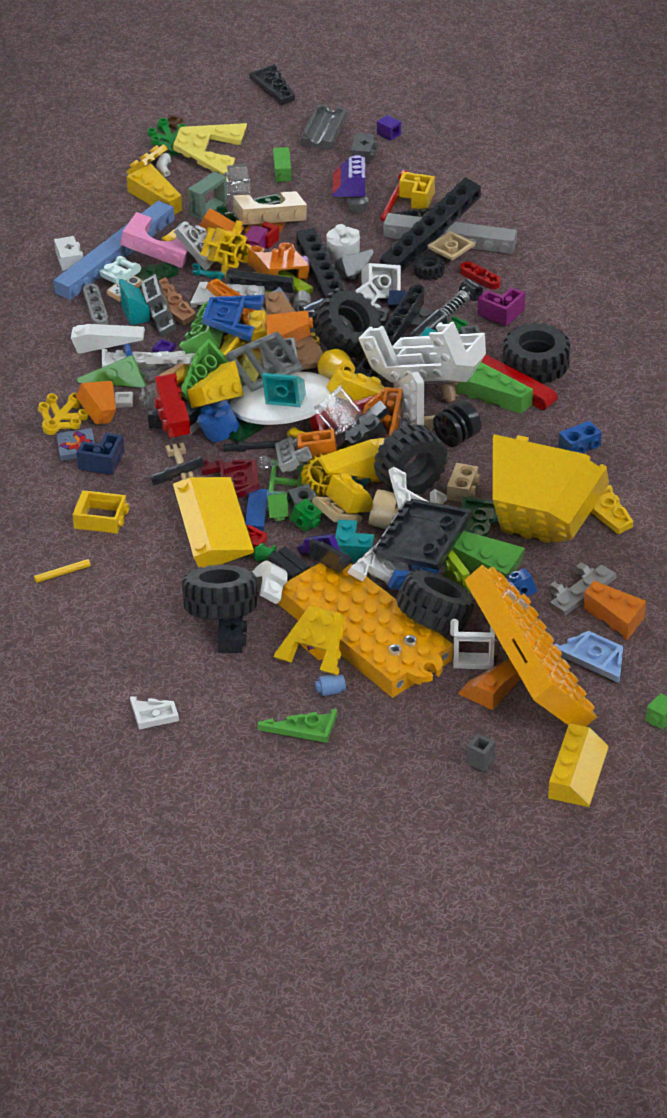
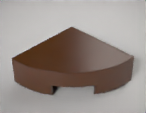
(174, 121)

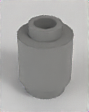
(301, 300)

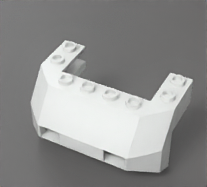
(438, 357)

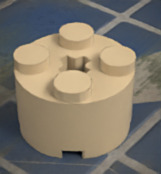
(384, 509)

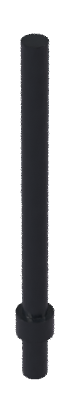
(241, 446)

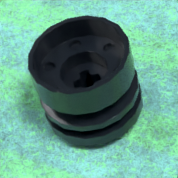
(457, 423)

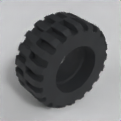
(355, 309)
(537, 351)
(401, 448)
(219, 592)
(435, 601)

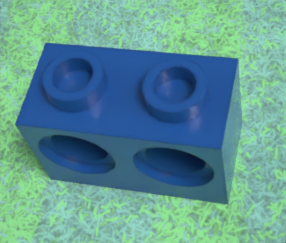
(580, 438)

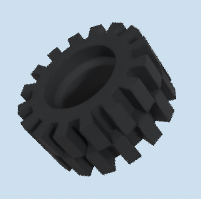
(429, 267)

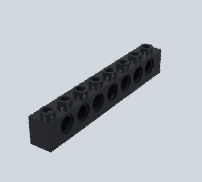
(432, 224)
(321, 267)

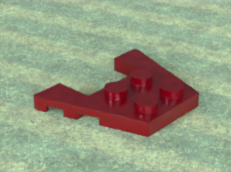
(242, 472)

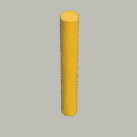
(61, 571)

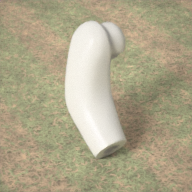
(162, 164)

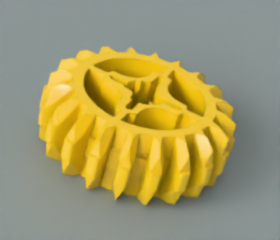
(314, 469)

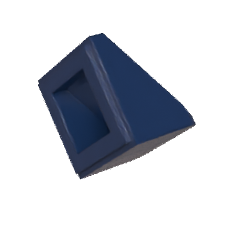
(395, 297)

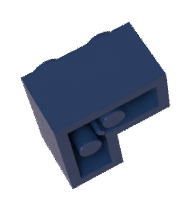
(102, 456)

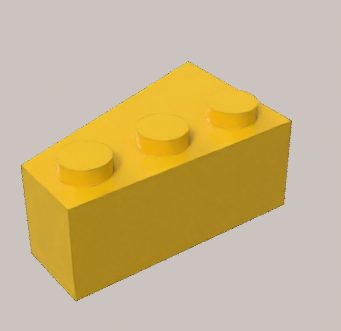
(217, 386)

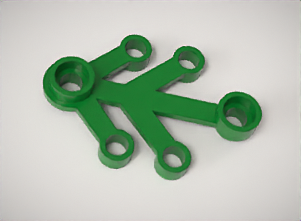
(163, 125)

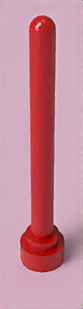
(392, 200)

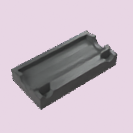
(323, 127)

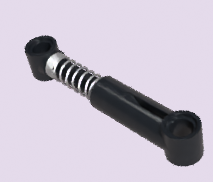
(467, 291)

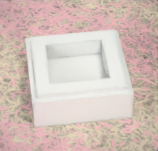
(124, 399)

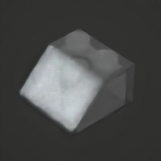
(237, 180)
(338, 410)

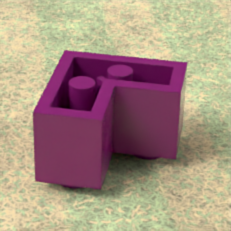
(503, 307)

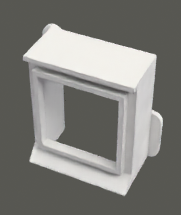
(473, 660)

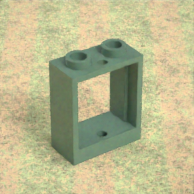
(199, 190)

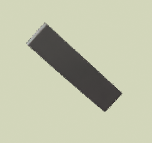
(158, 305)

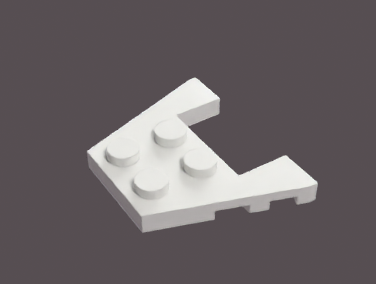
(170, 357)
(398, 481)
(376, 567)

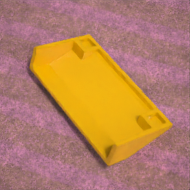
(213, 520)

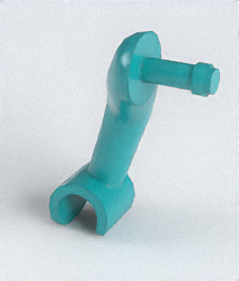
(219, 275)

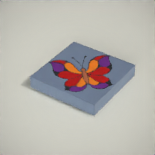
(70, 441)

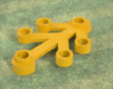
(52, 425)

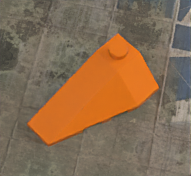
(491, 685)

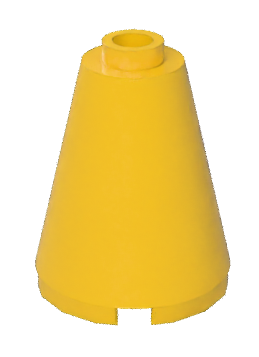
(333, 360)

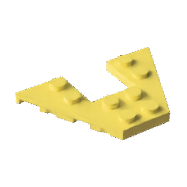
(194, 140)

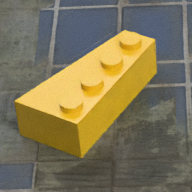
(153, 187)

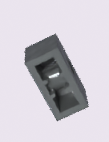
(364, 146)

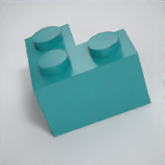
(351, 542)

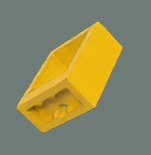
(100, 501)

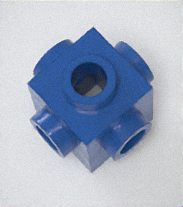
(523, 582)

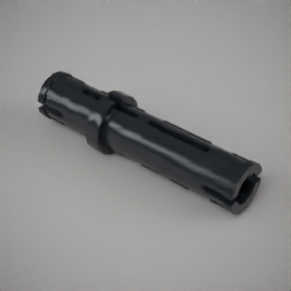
(172, 472)

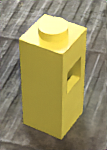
(248, 367)

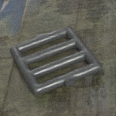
(262, 342)

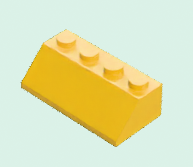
(577, 766)

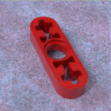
(488, 279)

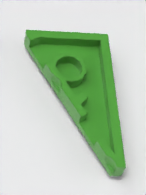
(121, 373)
(303, 726)

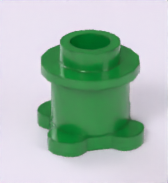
(262, 552)

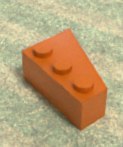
(615, 608)

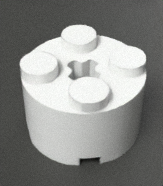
(342, 241)

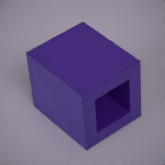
(389, 127)

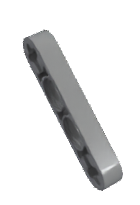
(97, 305)

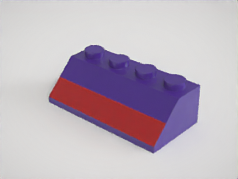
(350, 178)

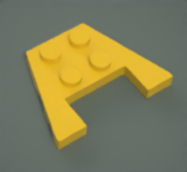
(318, 630)

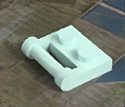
(114, 271)

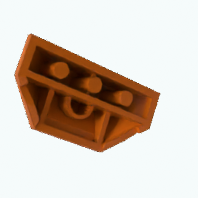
(392, 399)

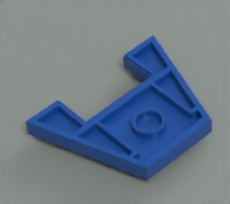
(226, 312)

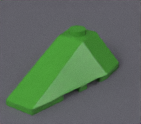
(206, 360)

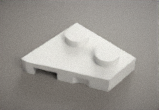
(153, 712)

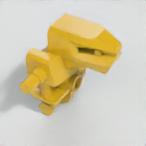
(226, 247)

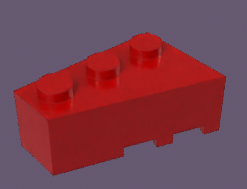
(170, 406)

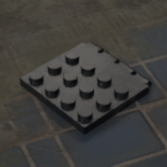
(422, 533)

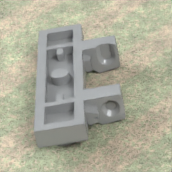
(288, 456)
(570, 598)

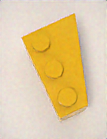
(356, 385)

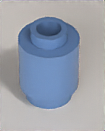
(330, 685)

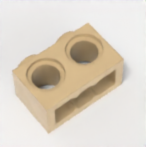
(463, 482)

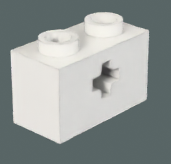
(67, 252)

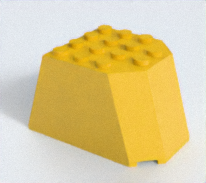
(543, 489)

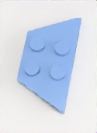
(594, 654)

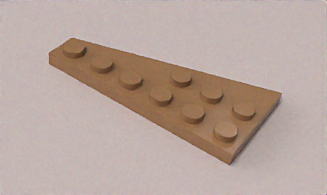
(307, 349)

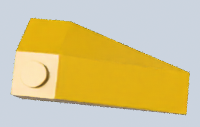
(353, 460)

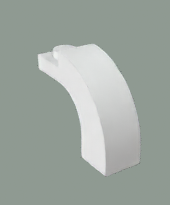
(270, 581)

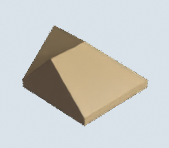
(451, 245)

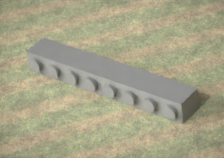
(484, 237)

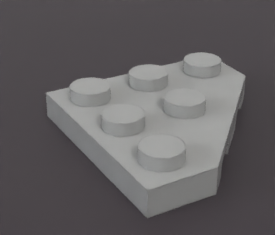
(192, 240)

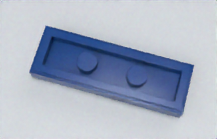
(257, 509)

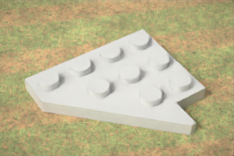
(412, 398)

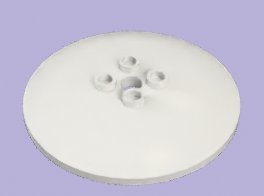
(252, 405)

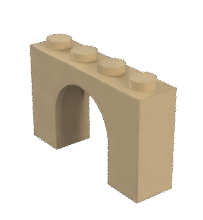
(250, 212)

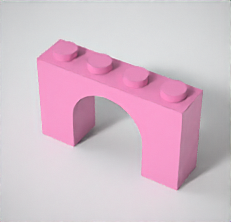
(137, 239)

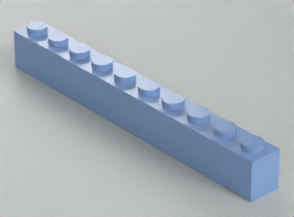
(87, 269)

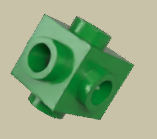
(306, 515)

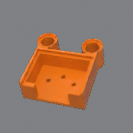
(279, 259)

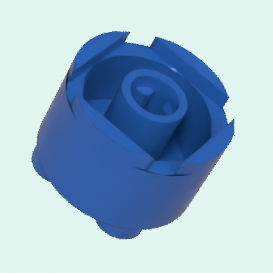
(217, 421)

